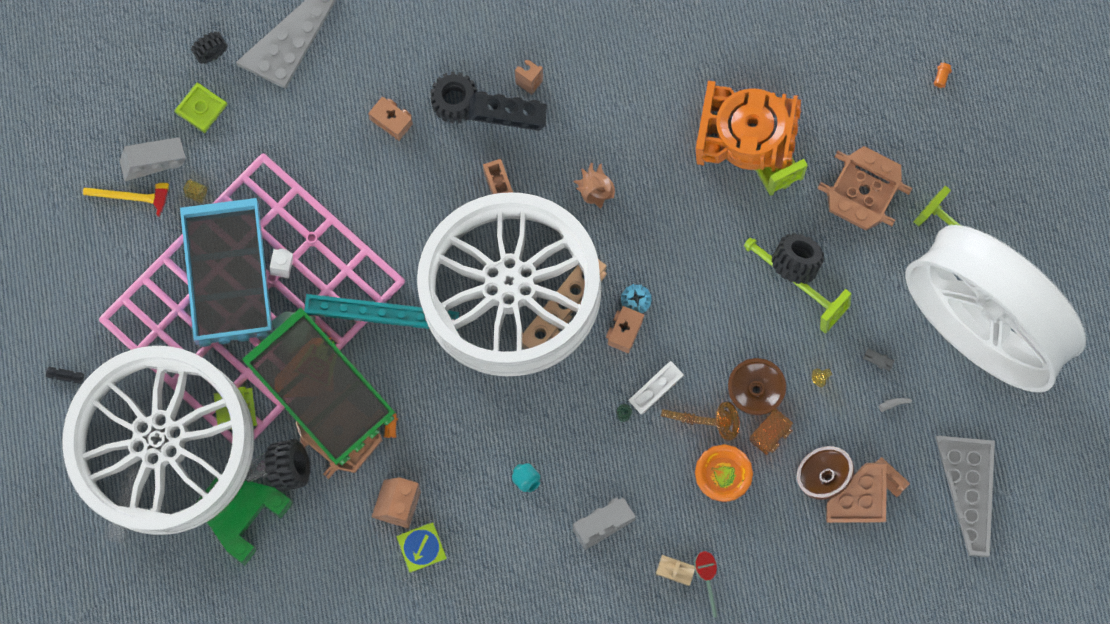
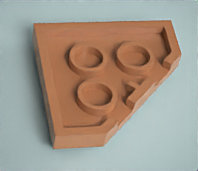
(863, 498)

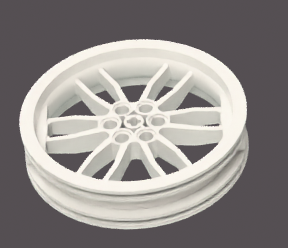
(491, 209)
(165, 360)

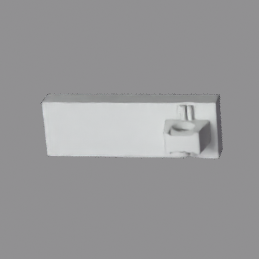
(656, 387)

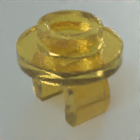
(819, 377)

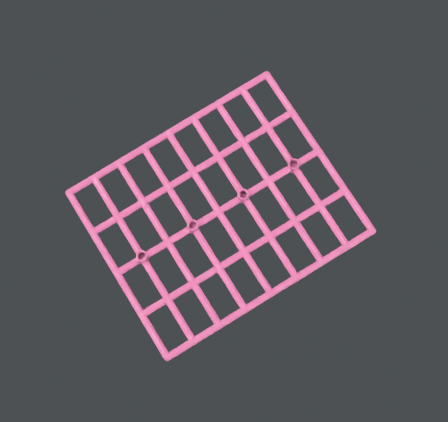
(273, 281)

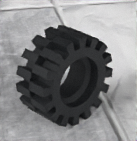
(209, 47)

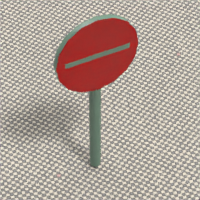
(706, 570)

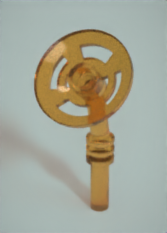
(720, 420)

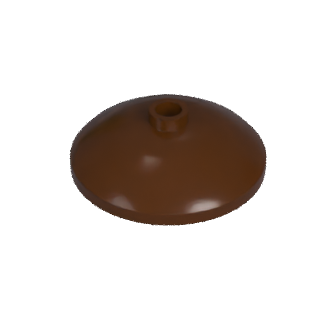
(756, 374)
(819, 467)

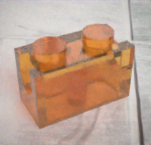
(771, 432)

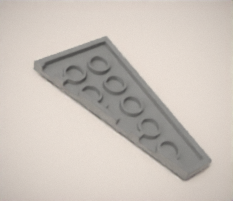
(285, 46)
(970, 479)

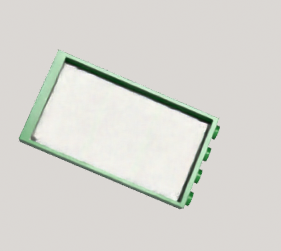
(319, 387)

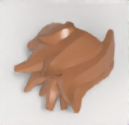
(595, 186)

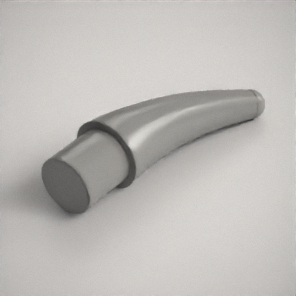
(888, 404)

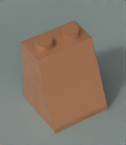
(397, 501)

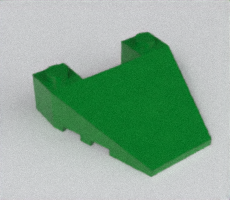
(241, 512)

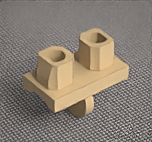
(675, 570)

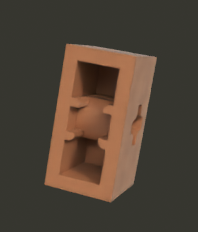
(395, 127)
(497, 177)
(625, 340)

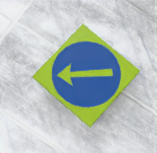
(421, 547)

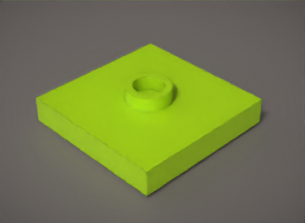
(200, 107)

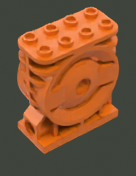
(747, 107)

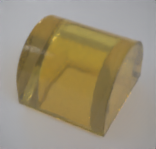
(195, 191)

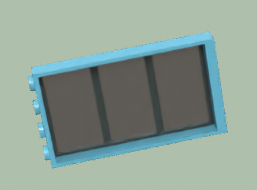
(226, 272)

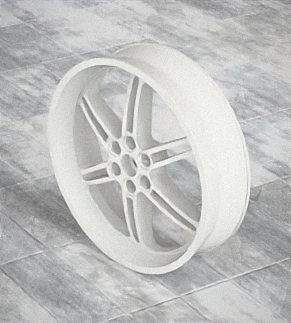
(995, 295)

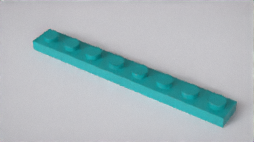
(368, 311)

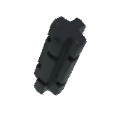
(65, 375)

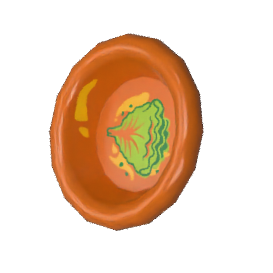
(723, 473)

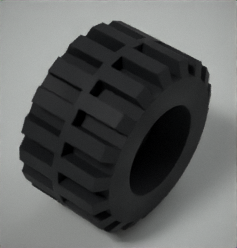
(448, 84)
(797, 258)
(287, 465)

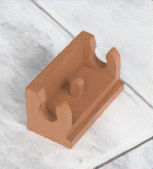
(529, 79)

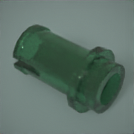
(624, 408)

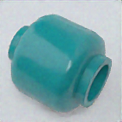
(526, 477)

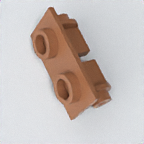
(895, 482)

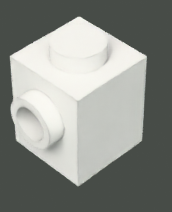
(281, 263)

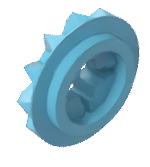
(641, 291)

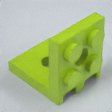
(782, 177)

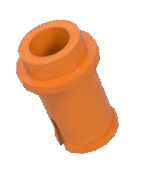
(942, 75)
(390, 429)

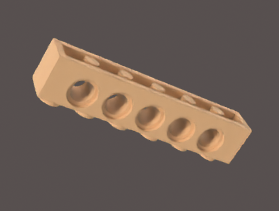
(574, 280)

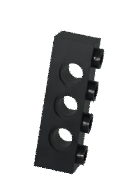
(480, 112)

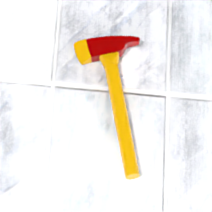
(158, 198)

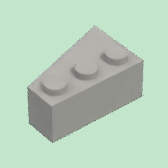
(151, 158)
(603, 522)

